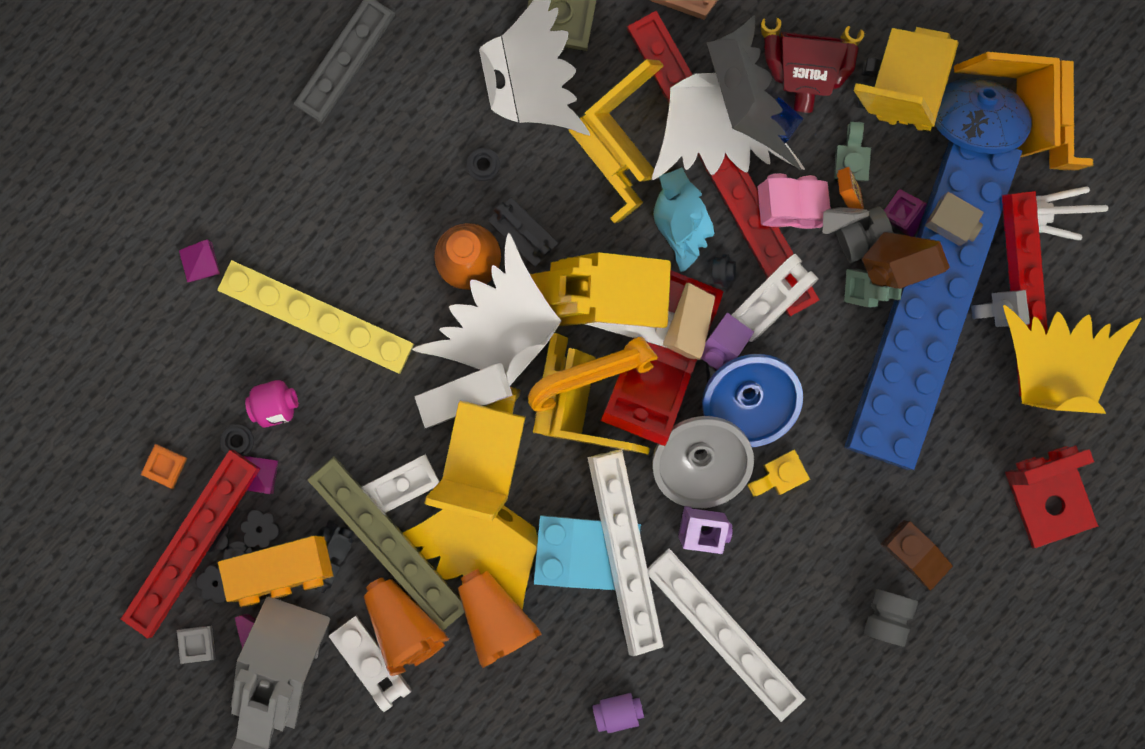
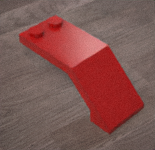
(651, 400)

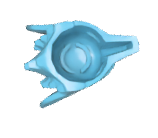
(682, 217)

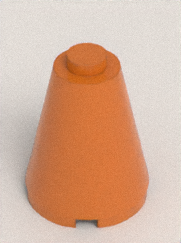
(467, 254)
(494, 618)
(401, 626)

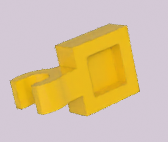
(782, 473)

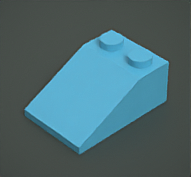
(572, 554)

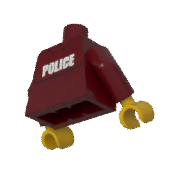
(809, 62)

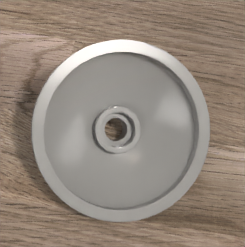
(707, 477)

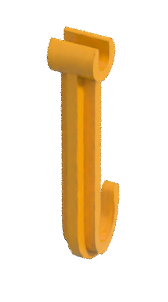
(635, 355)

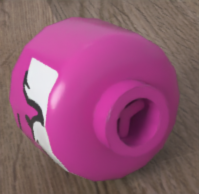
(271, 403)

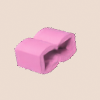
(793, 201)

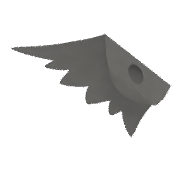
(744, 87)

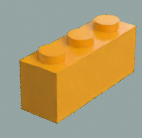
(276, 570)

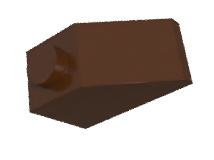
(904, 260)
(917, 554)

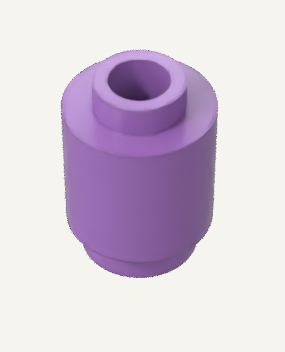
(618, 713)

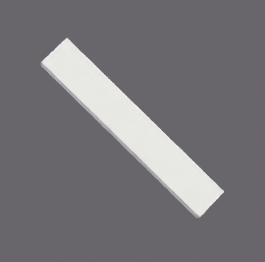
(625, 552)
(725, 635)

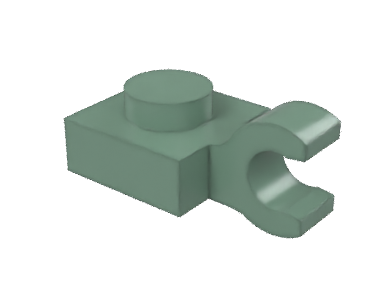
(852, 154)
(862, 292)

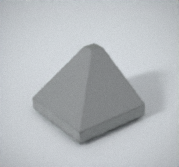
(841, 217)

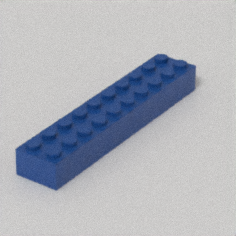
(929, 316)

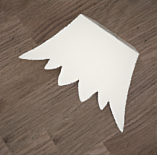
(533, 71)
(701, 125)
(505, 327)

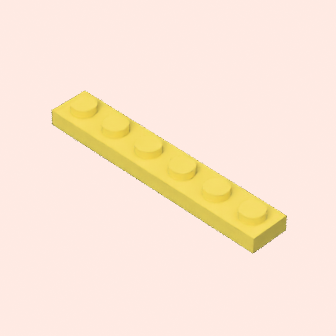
(315, 317)

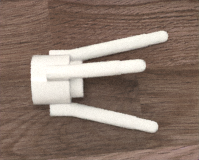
(1047, 210)

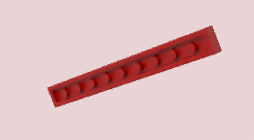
(732, 183)

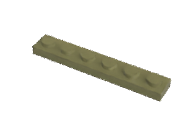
(387, 543)

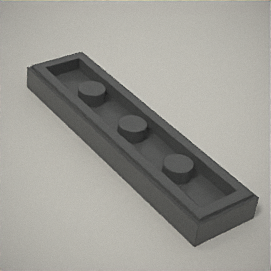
(344, 59)

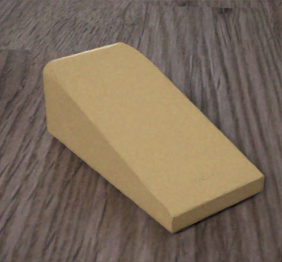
(690, 323)

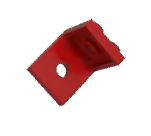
(1055, 476)

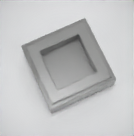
(196, 644)

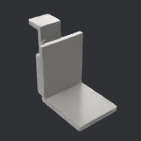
(274, 670)

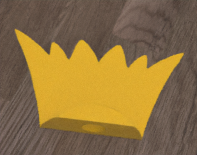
(1063, 368)
(470, 543)

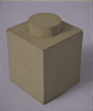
(955, 219)

